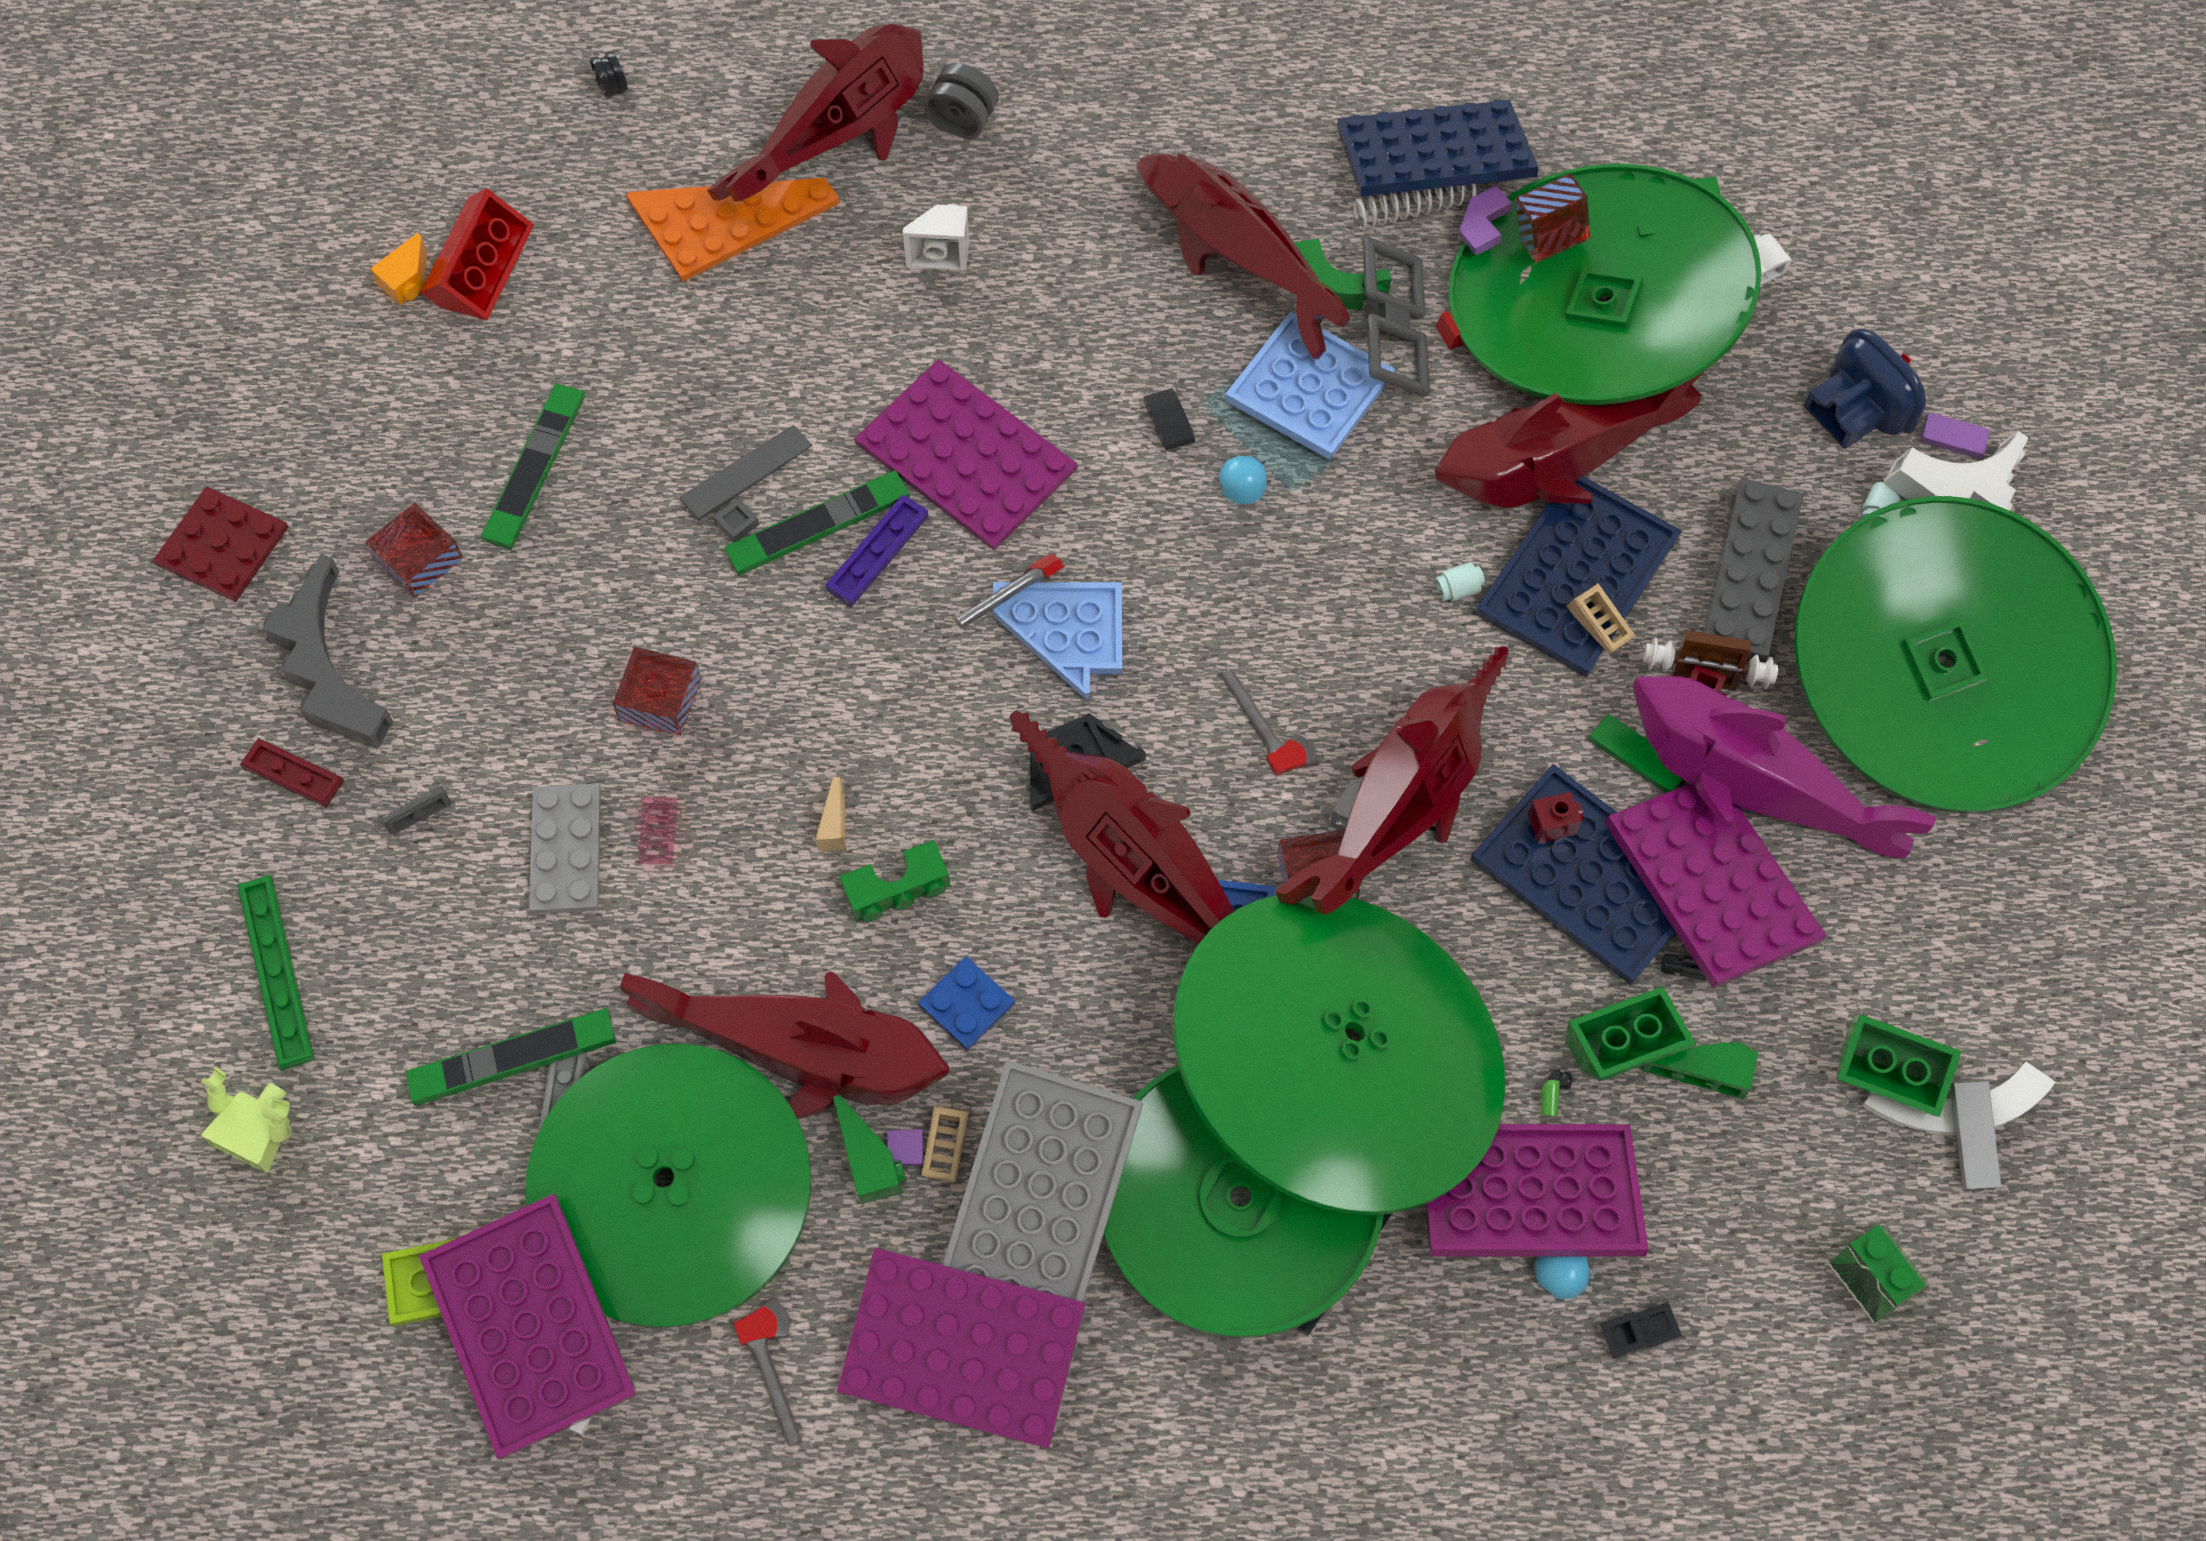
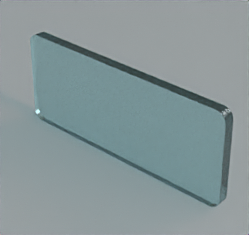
(1283, 456)

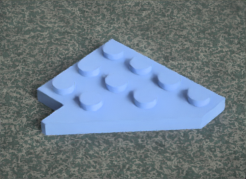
(1068, 627)

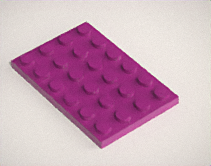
(966, 454)
(1715, 884)
(1545, 1196)
(527, 1326)
(961, 1347)

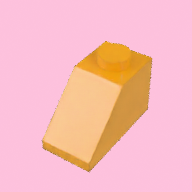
(403, 270)

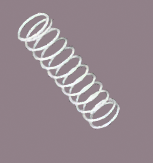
(1373, 209)

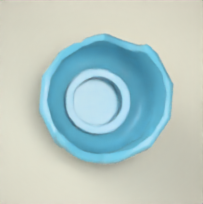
(1243, 479)
(1562, 1275)

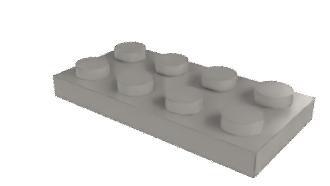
(565, 848)

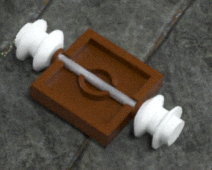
(1714, 653)

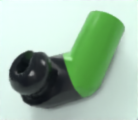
(1550, 1091)

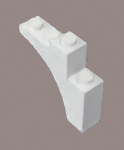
(1986, 480)

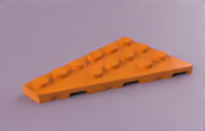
(705, 232)

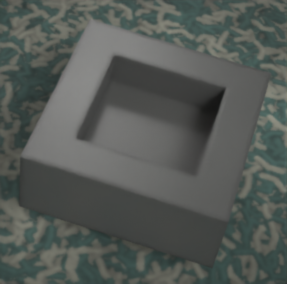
(736, 520)

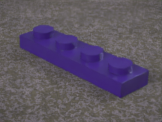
(877, 550)

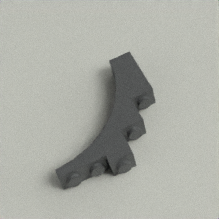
(302, 629)

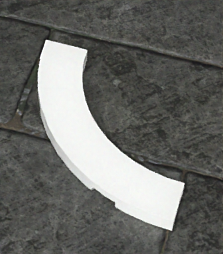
(2008, 1103)

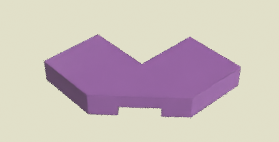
(1477, 226)

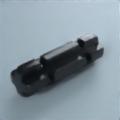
(1687, 966)

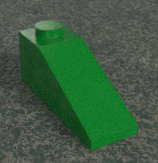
(1715, 1067)
(869, 1158)

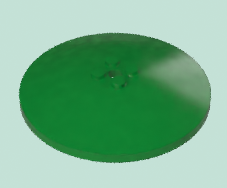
(734, 1194)
(1219, 1262)

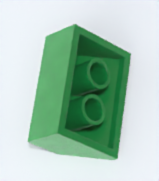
(1628, 1035)
(1897, 1064)

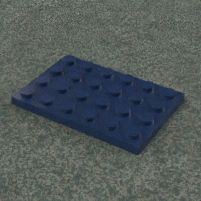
(1436, 147)
(1566, 556)
(1578, 880)

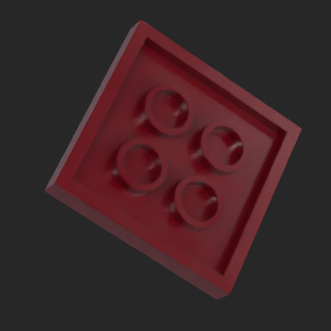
(220, 544)

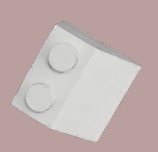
(938, 239)

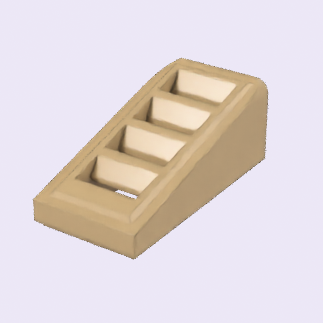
(1609, 611)
(832, 824)
(952, 1115)

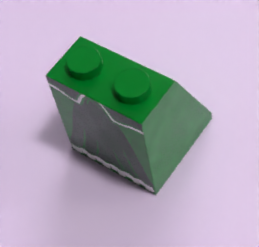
(1878, 1273)

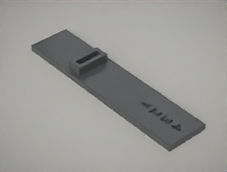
(745, 472)

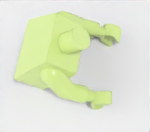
(246, 1125)

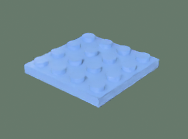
(1306, 396)

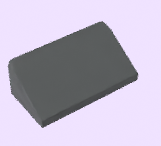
(416, 810)

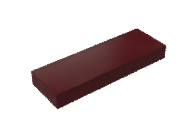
(292, 772)

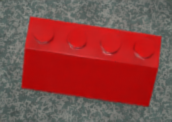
(477, 256)

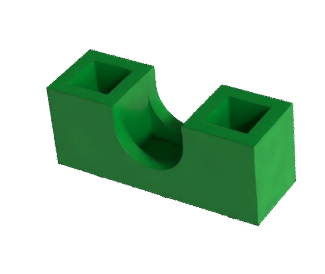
(871, 896)

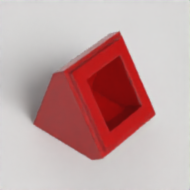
(1449, 330)

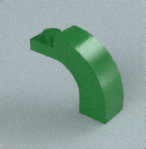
(1347, 286)

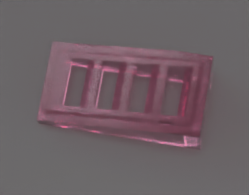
(664, 804)

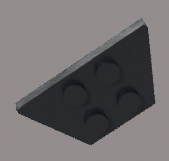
(1081, 736)

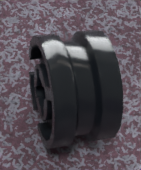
(609, 74)

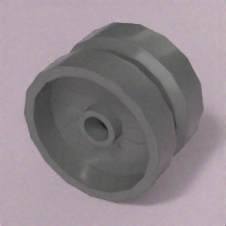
(961, 100)

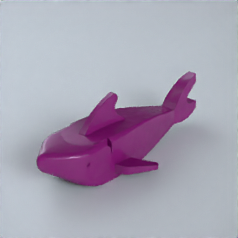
(1754, 763)

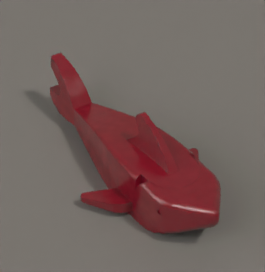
(842, 99)
(1226, 220)
(1551, 446)
(812, 1041)

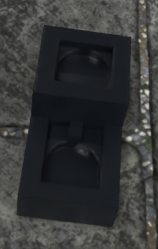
(1169, 419)
(1640, 1330)

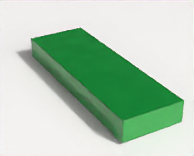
(1633, 752)

